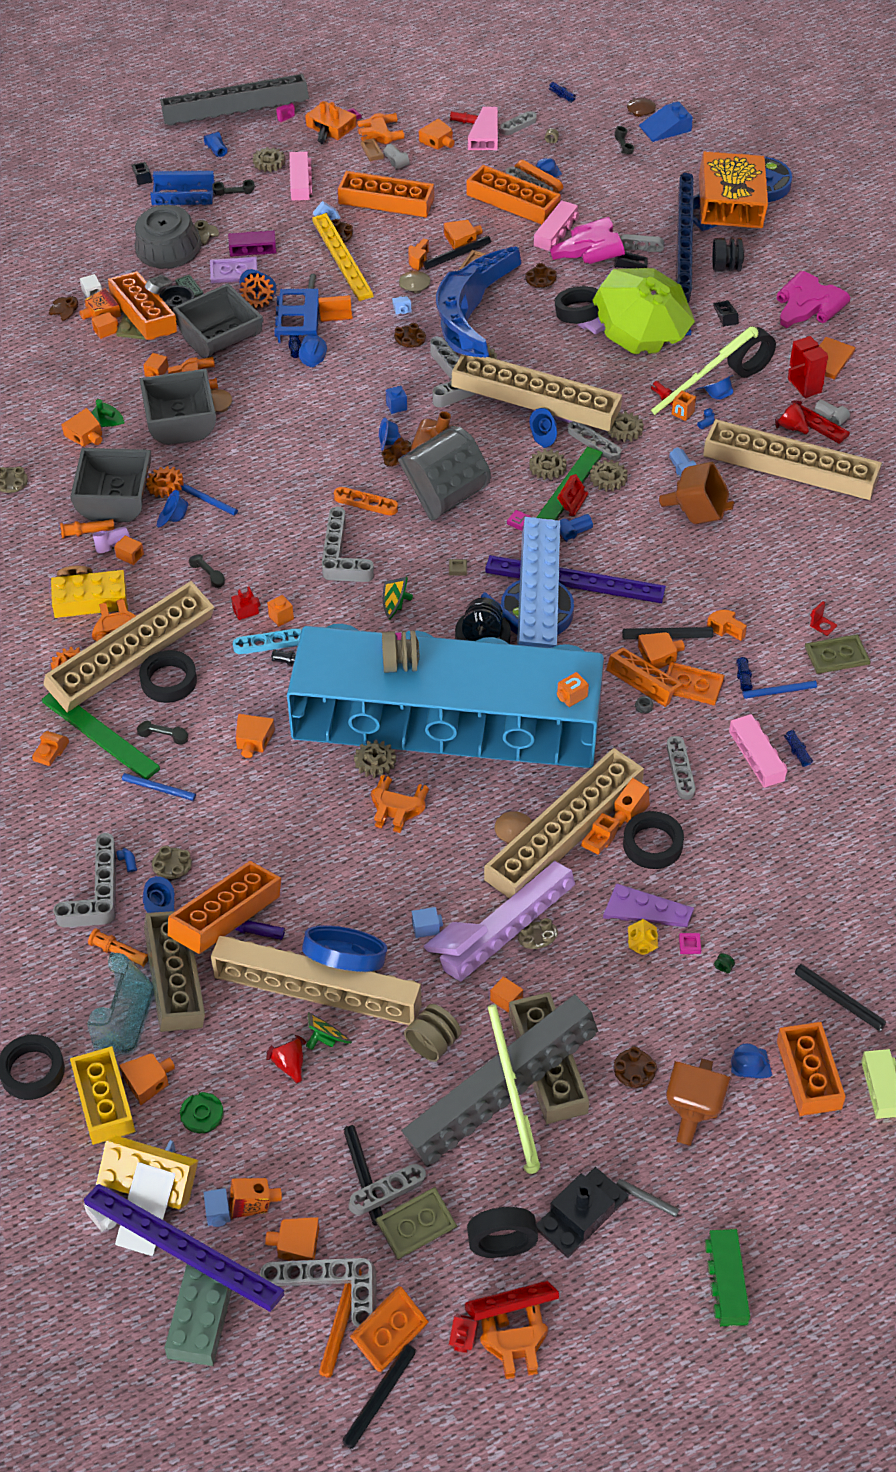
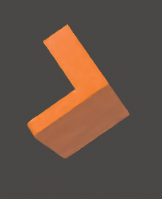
(335, 308)

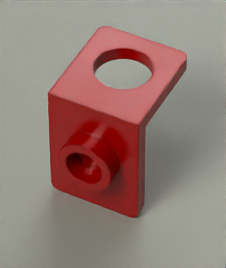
(817, 619)

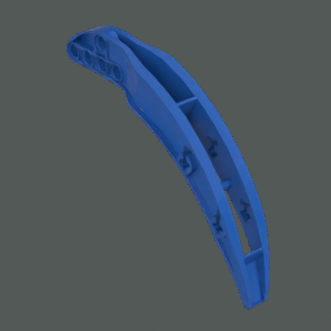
(463, 291)

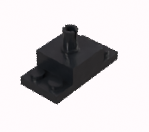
(580, 1210)

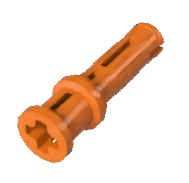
(89, 527)
(110, 944)

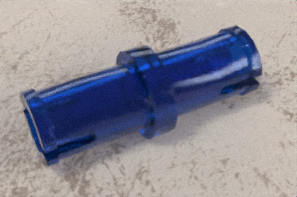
(562, 92)
(294, 345)
(744, 674)
(798, 748)

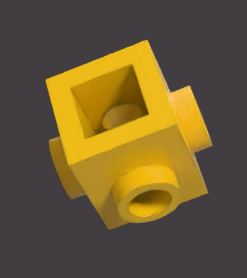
(642, 937)

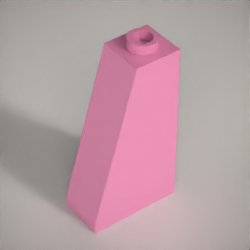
(484, 131)

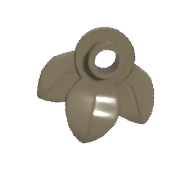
(206, 230)

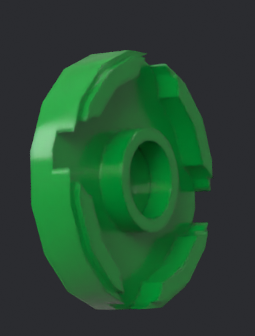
(201, 1113)

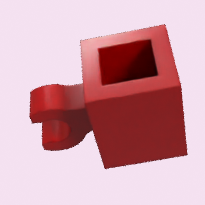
(245, 604)
(463, 1333)

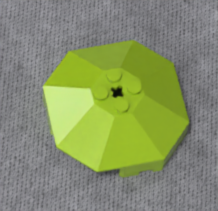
(636, 316)

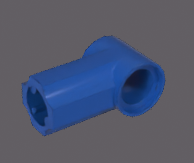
(215, 142)
(571, 528)

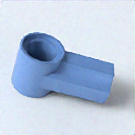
(680, 460)

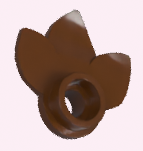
(64, 307)

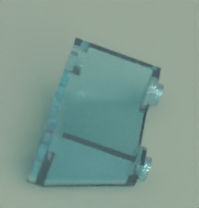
(126, 1018)

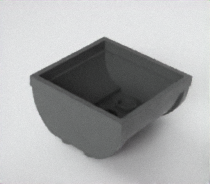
(217, 320)
(178, 406)
(446, 470)
(110, 483)

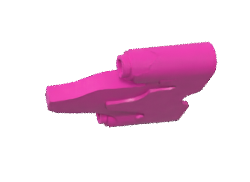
(592, 242)
(809, 297)

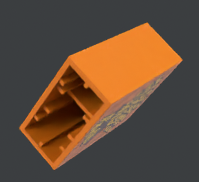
(733, 189)

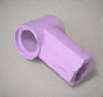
(107, 539)

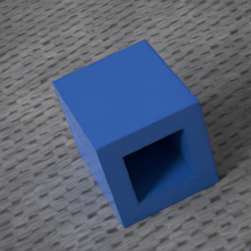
(396, 399)

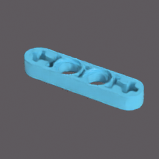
(268, 639)

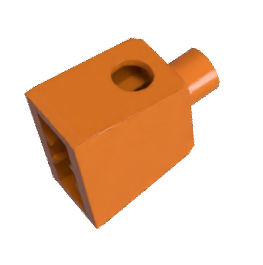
(436, 135)
(461, 232)
(83, 429)
(659, 649)
(253, 733)
(631, 801)
(146, 1076)
(296, 1239)

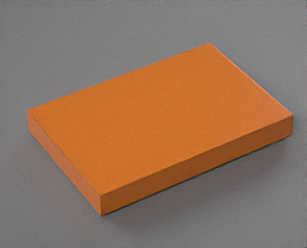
(838, 356)
(696, 683)
(389, 1329)

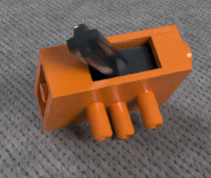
(330, 121)

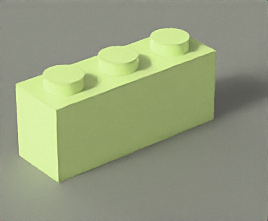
(881, 1081)

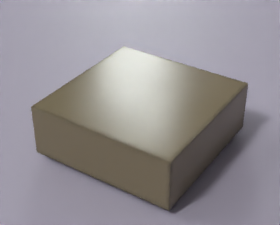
(457, 567)

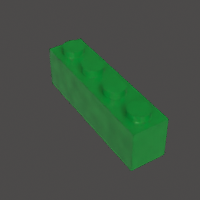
(728, 1277)

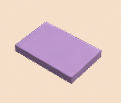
(230, 269)
(456, 938)

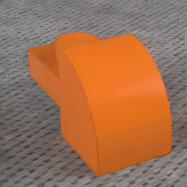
(418, 254)
(724, 622)
(50, 746)
(602, 834)

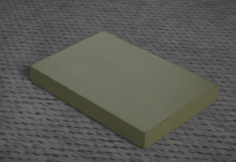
(837, 654)
(416, 1223)

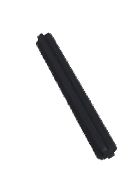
(456, 252)
(679, 632)
(840, 997)
(361, 1166)
(379, 1396)

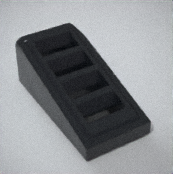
(142, 176)
(630, 260)
(727, 316)

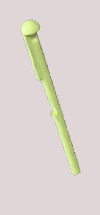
(724, 353)
(522, 1121)

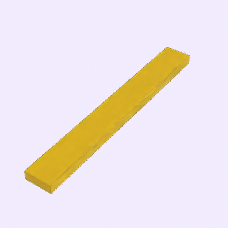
(342, 257)

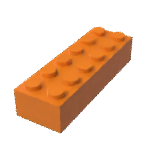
(386, 193)
(512, 194)
(141, 306)
(224, 907)

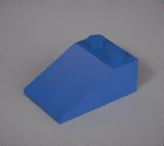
(667, 122)

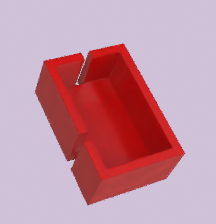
(807, 366)

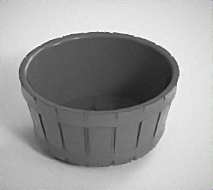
(166, 237)

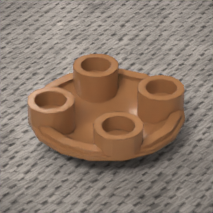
(221, 400)
(74, 570)
(510, 825)

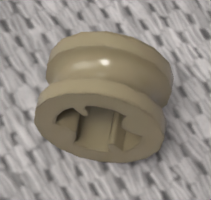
(554, 132)

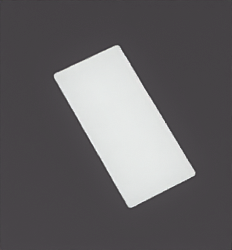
(151, 1192)

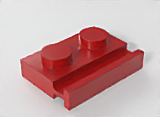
(572, 495)

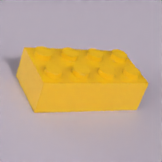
(84, 593)
(102, 1095)
(121, 1160)

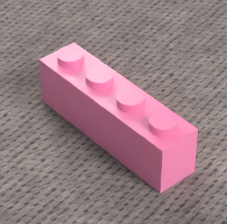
(300, 176)
(556, 225)
(758, 750)

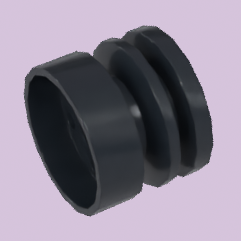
(727, 254)
(484, 612)

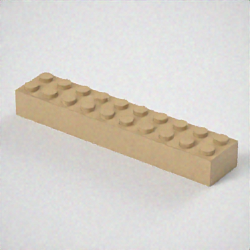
(537, 390)
(792, 459)
(128, 646)
(562, 824)
(312, 981)

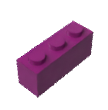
(252, 243)

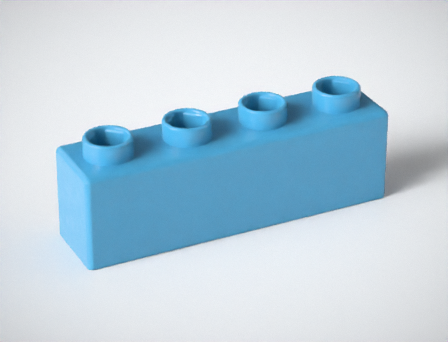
(460, 701)

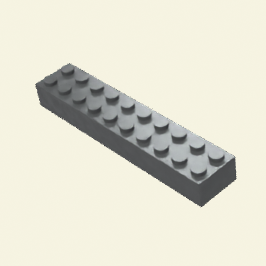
(234, 99)
(487, 1090)

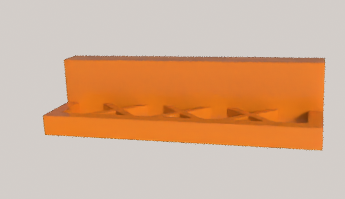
(640, 677)

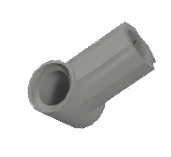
(396, 158)
(832, 413)

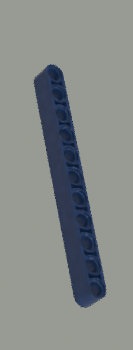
(685, 234)

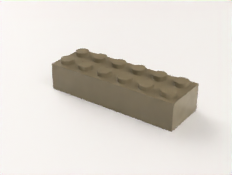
(173, 977)
(561, 1088)

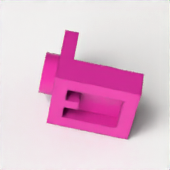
(285, 112)

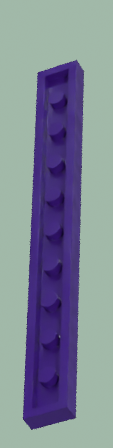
(585, 580)
(184, 1247)

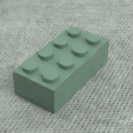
(197, 1319)

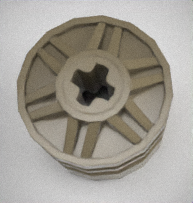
(399, 651)
(432, 1032)

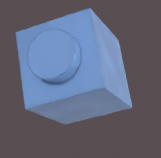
(426, 922)
(217, 1207)

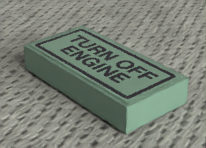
(188, 281)

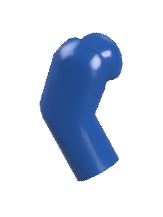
(708, 420)
(129, 858)

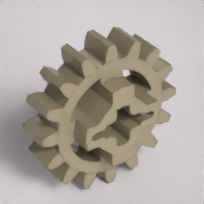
(269, 159)
(626, 427)
(546, 463)
(608, 475)
(375, 758)

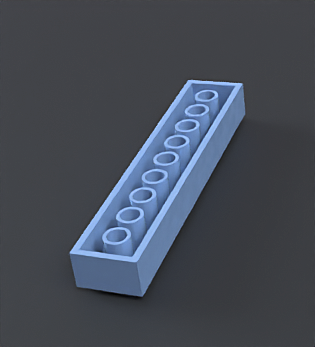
(539, 583)

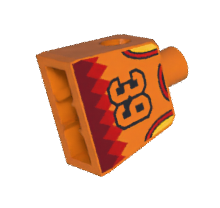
(99, 304)
(251, 1196)

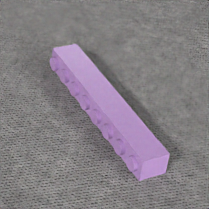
(511, 919)

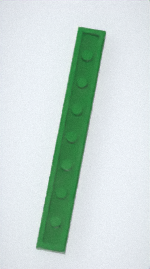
(581, 468)
(105, 738)

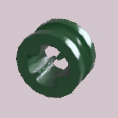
(724, 963)

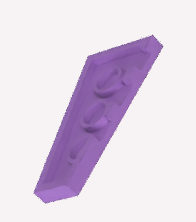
(637, 905)

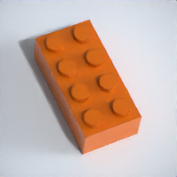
(810, 1069)

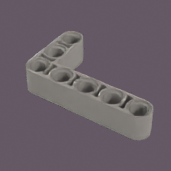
(447, 359)
(333, 565)
(72, 912)
(329, 1276)

